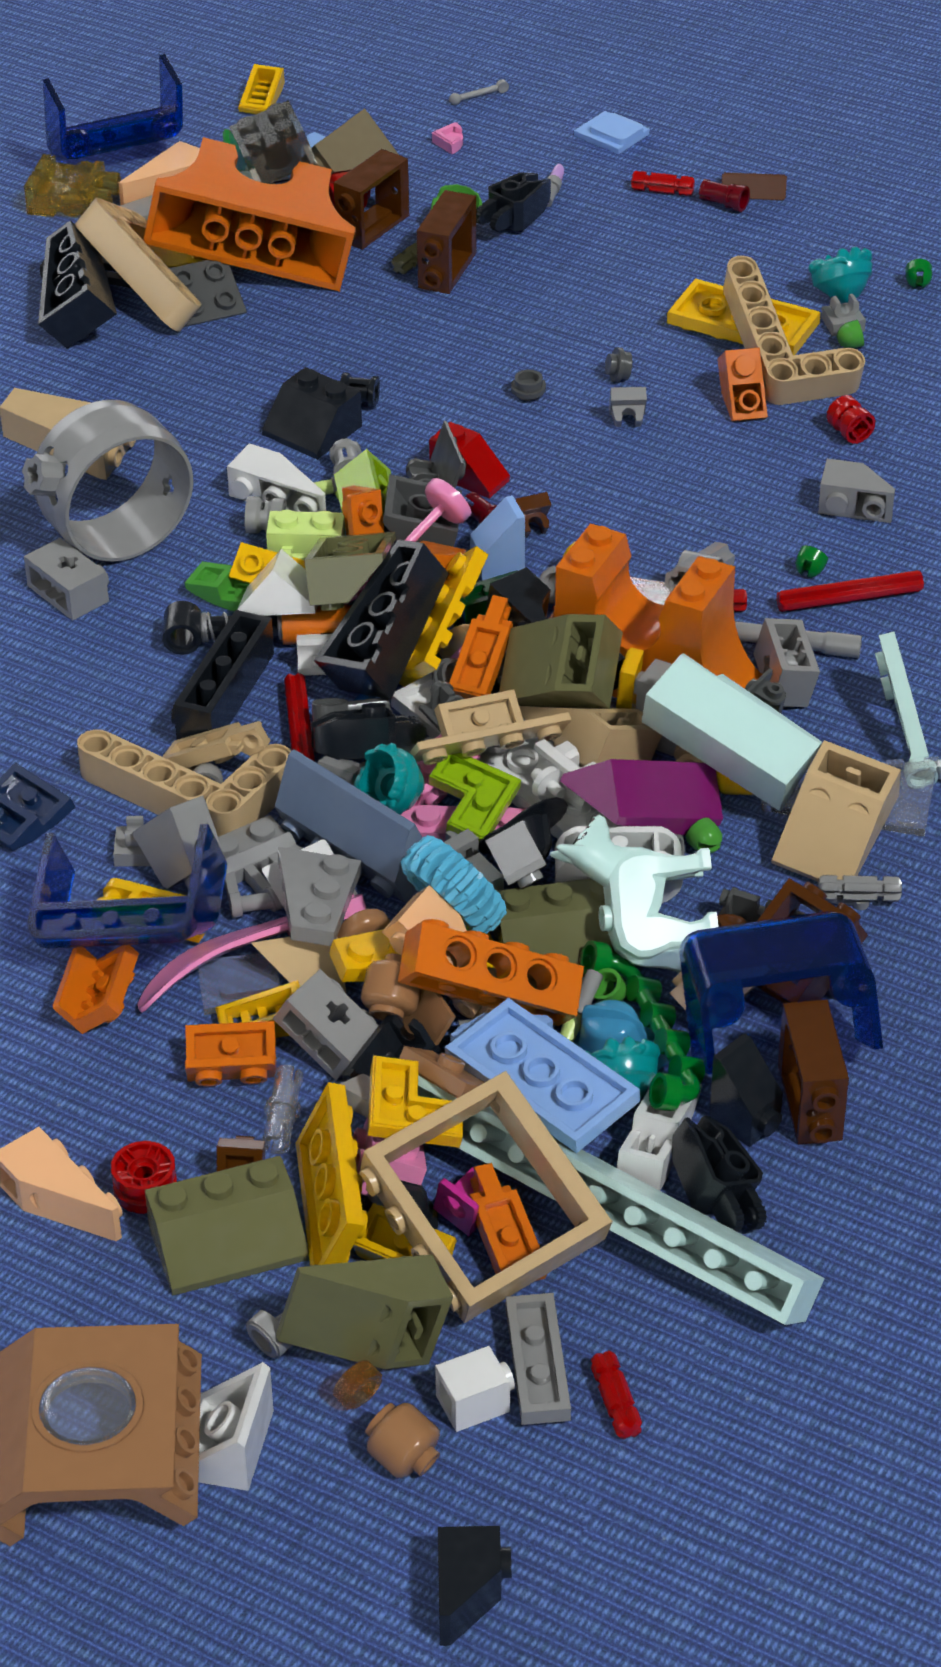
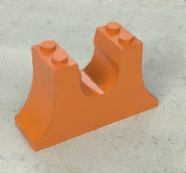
(249, 223)
(692, 621)

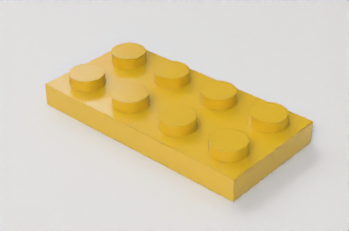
(707, 311)
(330, 1179)

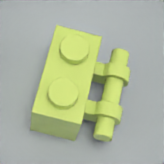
(300, 531)

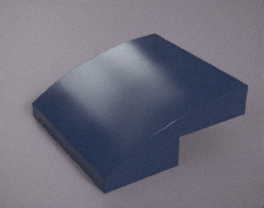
(28, 807)

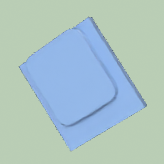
(612, 132)

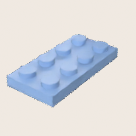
(560, 1080)

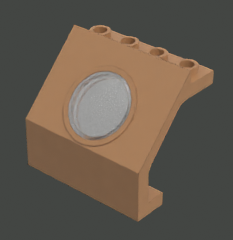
(99, 1420)

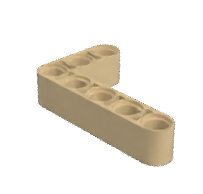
(119, 238)
(785, 375)
(161, 784)

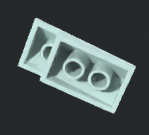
(730, 730)

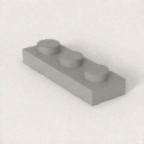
(537, 1359)

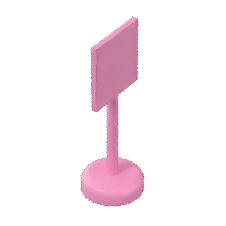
(446, 503)

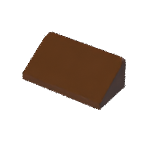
(760, 185)

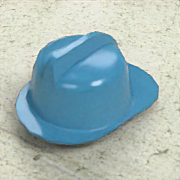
(612, 1020)

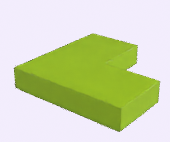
(483, 791)

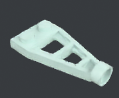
(897, 687)

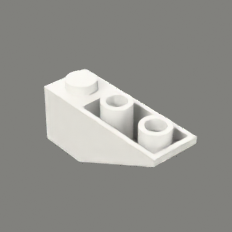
(270, 476)

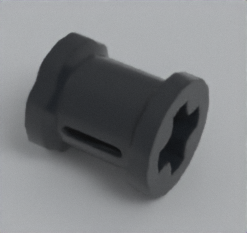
(369, 387)

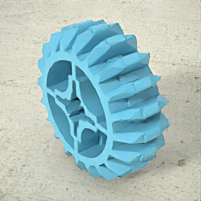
(456, 881)

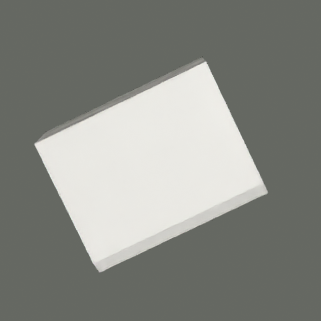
(278, 589)
(234, 1428)

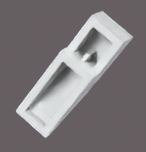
(648, 1146)

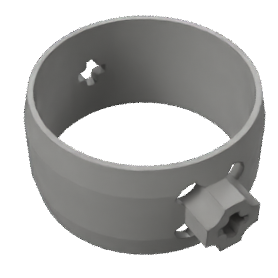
(82, 440)

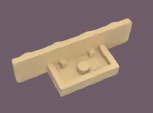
(485, 722)

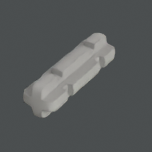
(861, 888)

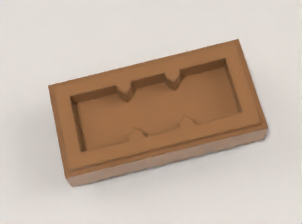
(442, 1070)

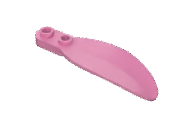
(213, 948)

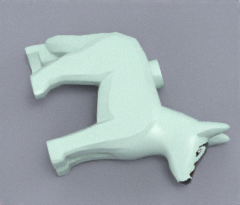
(634, 893)

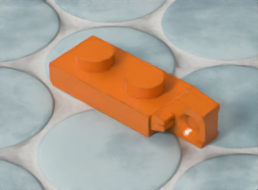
(483, 651)
(501, 1220)

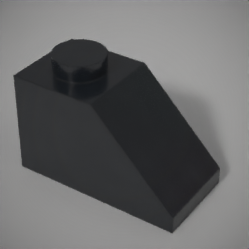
(745, 1092)
(469, 1576)

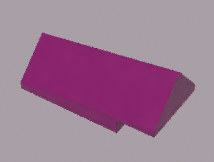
(649, 792)

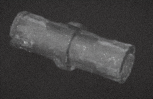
(282, 1109)

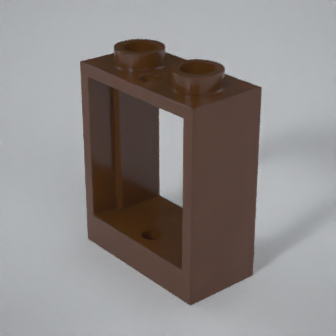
(384, 172)
(447, 241)
(785, 905)
(813, 1072)

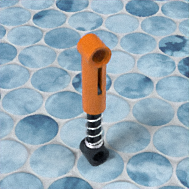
(188, 627)

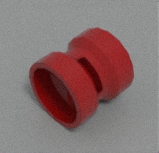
(851, 419)

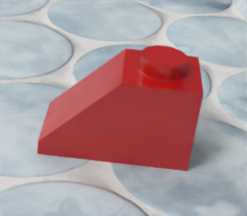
(483, 469)

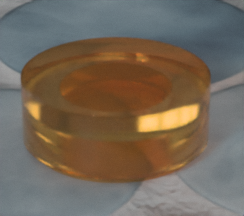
(357, 1384)

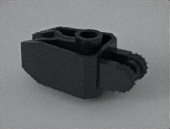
(514, 202)
(355, 731)
(718, 1173)

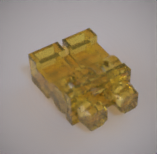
(68, 187)

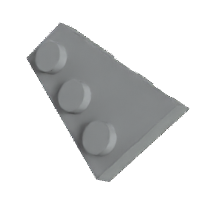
(316, 893)

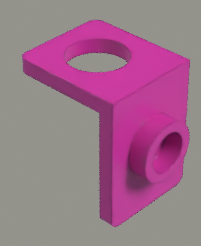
(456, 1205)

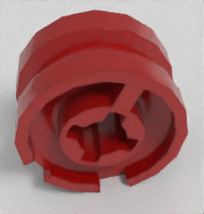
(139, 1168)

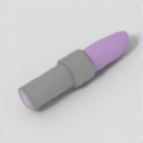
(556, 181)

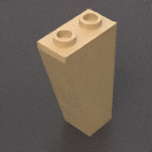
(31, 416)

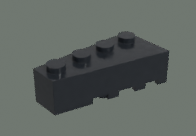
(73, 288)
(384, 622)

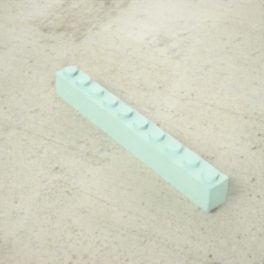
(658, 1223)

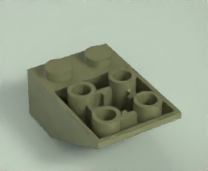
(563, 662)
(368, 1310)

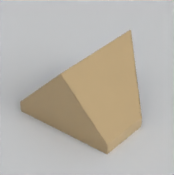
(298, 959)

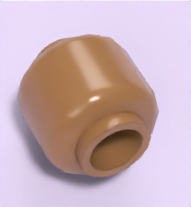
(384, 994)
(403, 1440)

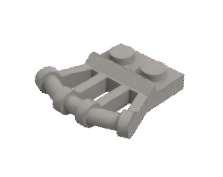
(246, 853)

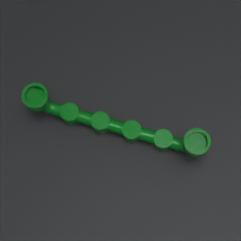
(684, 1072)

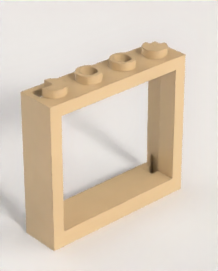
(541, 1151)

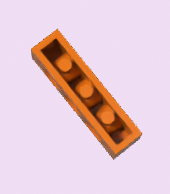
(427, 968)

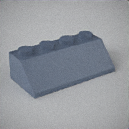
(354, 824)

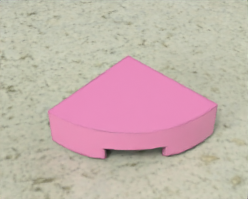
(449, 138)

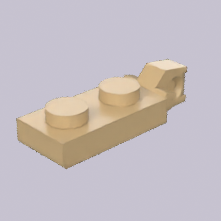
(218, 745)

